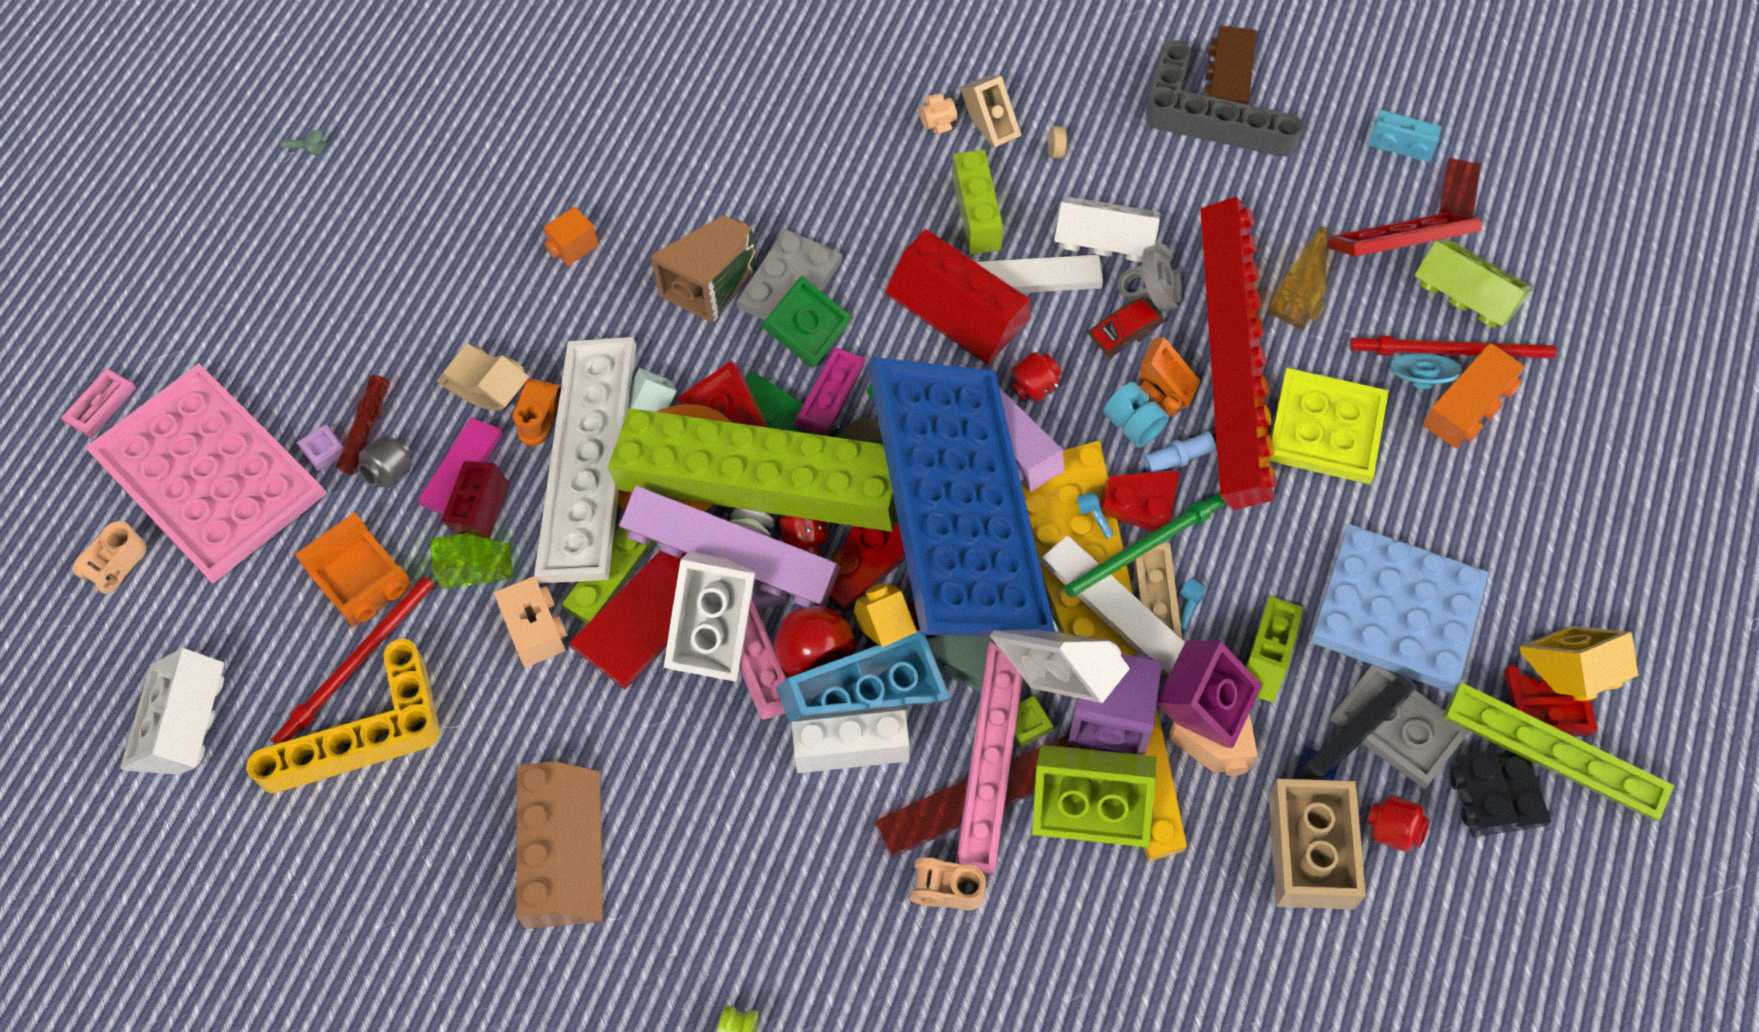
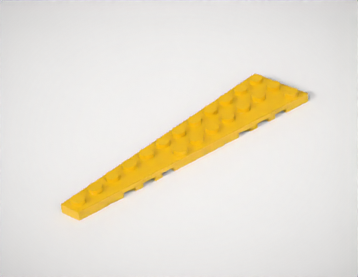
(1052, 517)

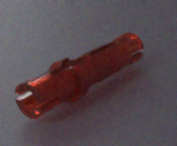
(367, 412)

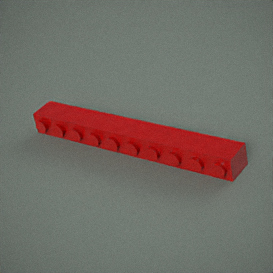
(1236, 355)

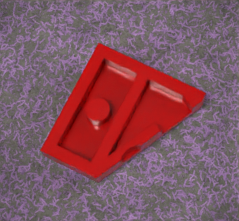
(1140, 498)
(1546, 705)

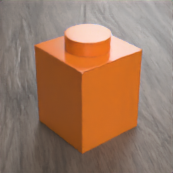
(570, 236)

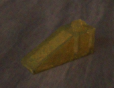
(1303, 288)

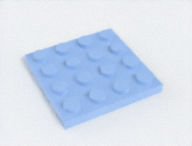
(1400, 608)

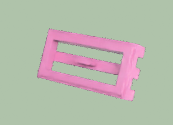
(102, 405)

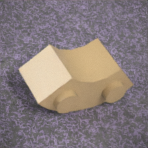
(483, 378)

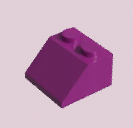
(1209, 692)

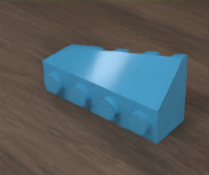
(867, 680)

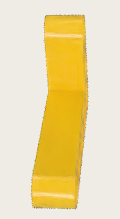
(361, 733)

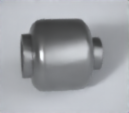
(384, 462)

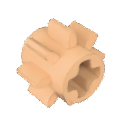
(938, 113)

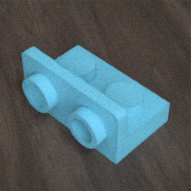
(1405, 136)

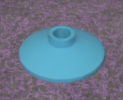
(1425, 369)

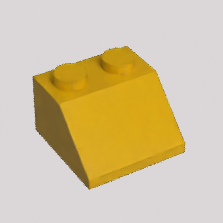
(1583, 660)

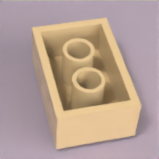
(1316, 844)

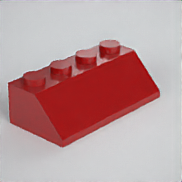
(958, 297)

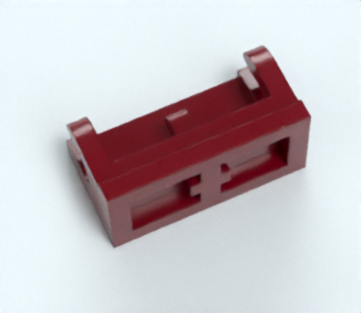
(476, 499)

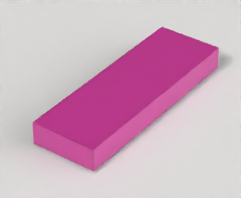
(830, 392)
(473, 444)

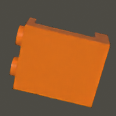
(353, 570)

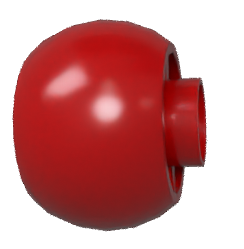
(812, 639)

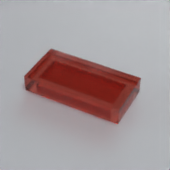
(1459, 187)

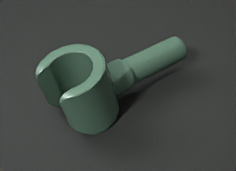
(311, 144)

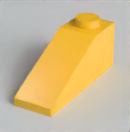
(883, 615)

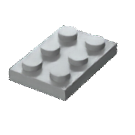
(782, 267)
(1412, 737)

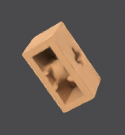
(536, 639)

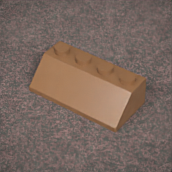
(558, 845)

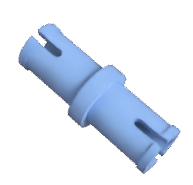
(1179, 453)

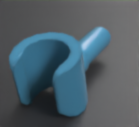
(1090, 503)
(1193, 592)

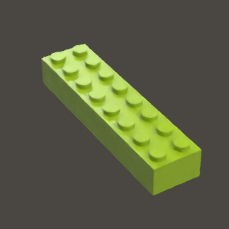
(755, 469)

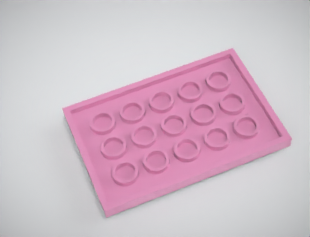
(206, 472)

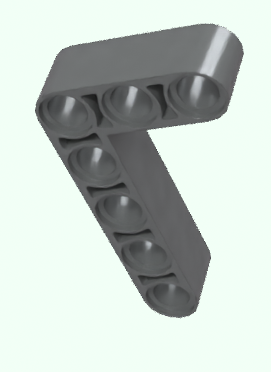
(1211, 117)

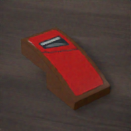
(1125, 325)

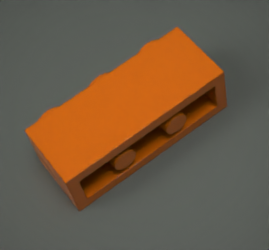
(1474, 397)

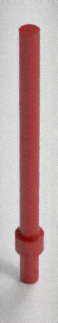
(1387, 345)
(303, 714)

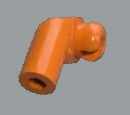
(1169, 403)

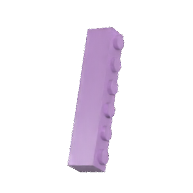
(687, 529)

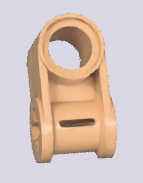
(110, 556)
(945, 883)

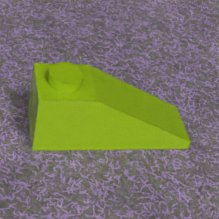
(1274, 645)

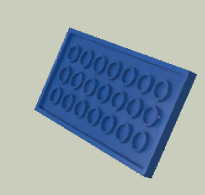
(958, 499)

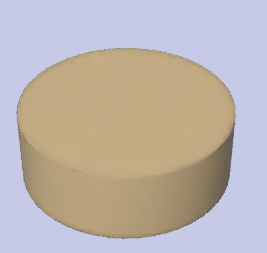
(1057, 142)

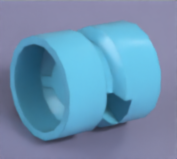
(1132, 411)

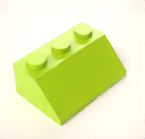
(1472, 283)
(1094, 795)

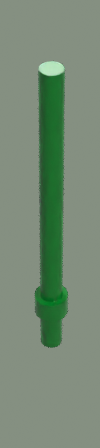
(1195, 514)

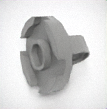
(1157, 278)

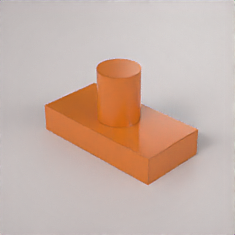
(1169, 371)

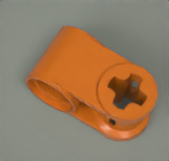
(536, 411)

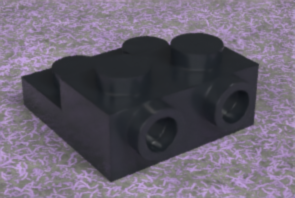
(1498, 793)

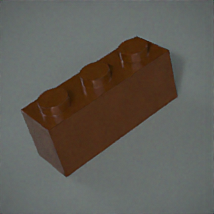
(1231, 64)

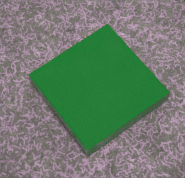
(806, 322)

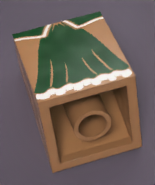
(706, 267)

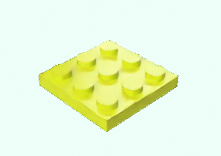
(1328, 425)

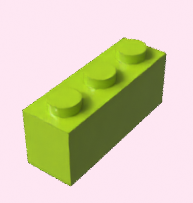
(977, 202)

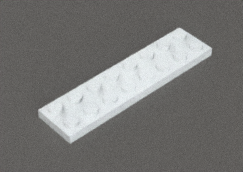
(580, 489)

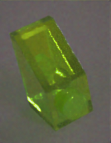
(470, 560)

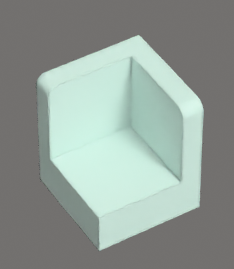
(651, 391)

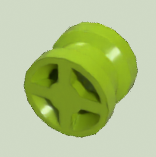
(736, 1021)

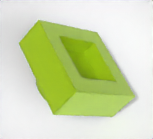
(1031, 722)

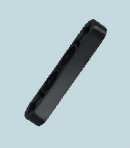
(1358, 729)

